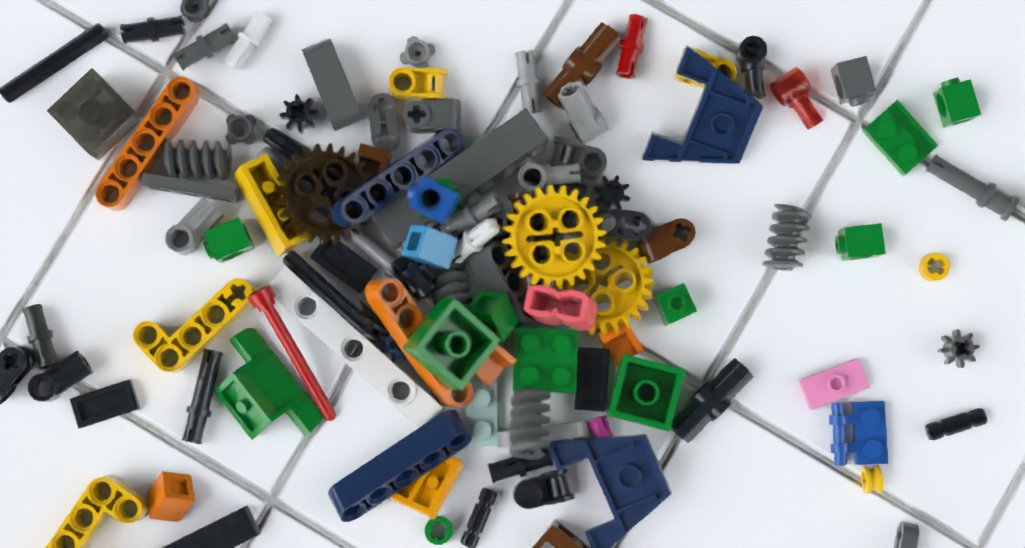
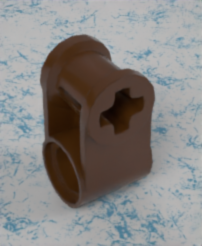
(664, 242)

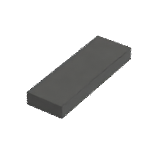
(190, 187)

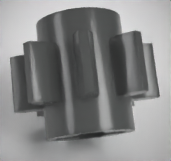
(967, 348)

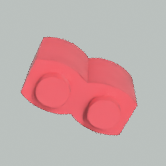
(556, 307)

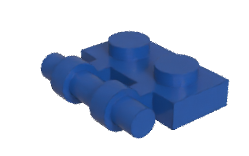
(869, 433)

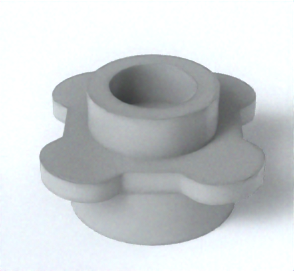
(414, 45)

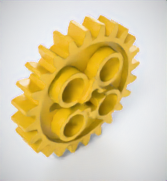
(551, 208)
(623, 302)

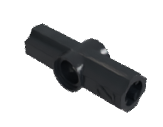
(711, 400)

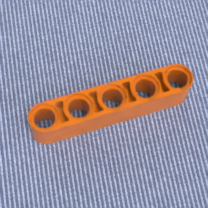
(148, 128)
(389, 313)

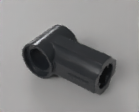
(62, 377)

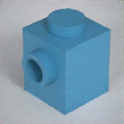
(429, 247)

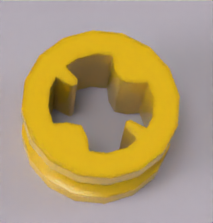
(945, 267)
(872, 479)

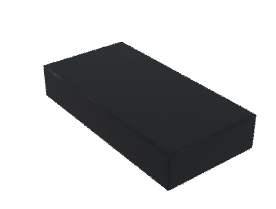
(345, 264)
(592, 379)
(105, 404)

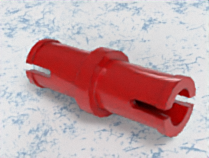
(631, 46)

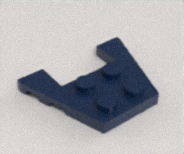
(719, 123)
(627, 476)

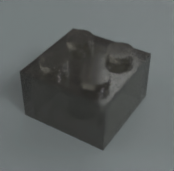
(94, 114)

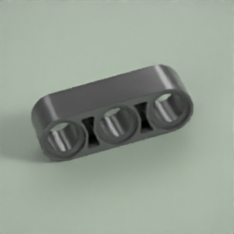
(332, 84)
(497, 275)

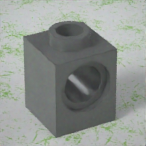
(853, 81)

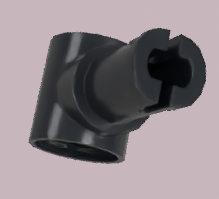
(753, 68)

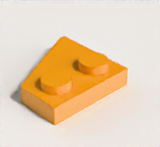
(430, 490)

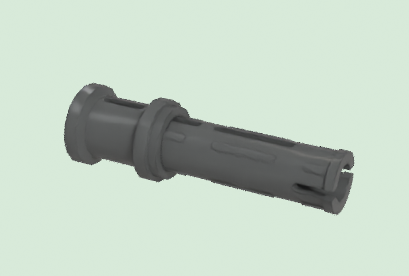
(985, 194)

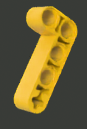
(202, 320)
(100, 509)

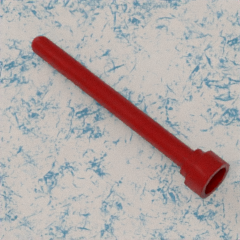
(264, 301)

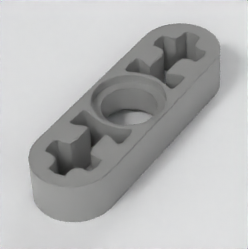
(557, 432)

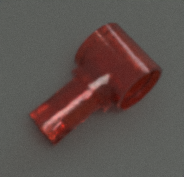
(793, 90)

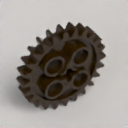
(300, 204)

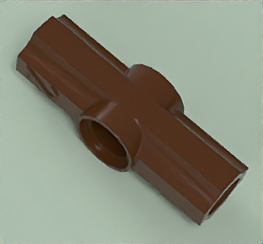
(584, 61)

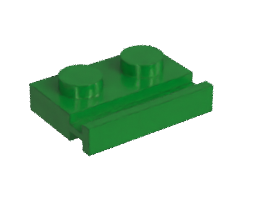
(900, 138)

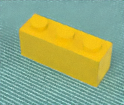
(257, 183)

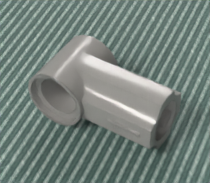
(584, 116)
(194, 223)

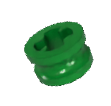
(448, 532)

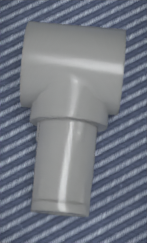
(550, 175)

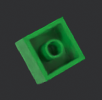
(451, 343)
(545, 359)
(645, 392)

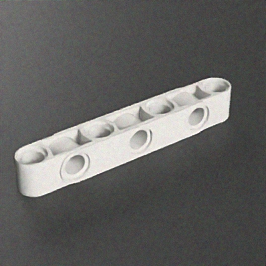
(338, 333)

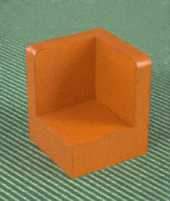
(620, 343)
(494, 365)
(170, 496)

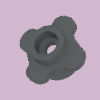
(233, 124)

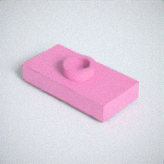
(834, 384)

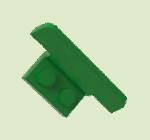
(264, 389)

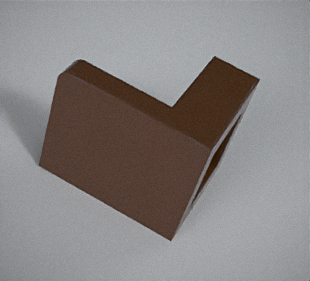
(375, 158)

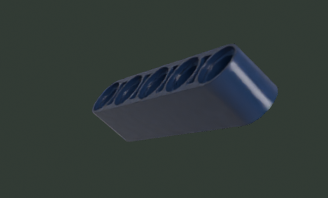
(386, 184)
(399, 465)

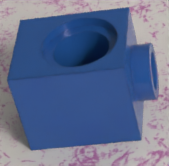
(439, 213)

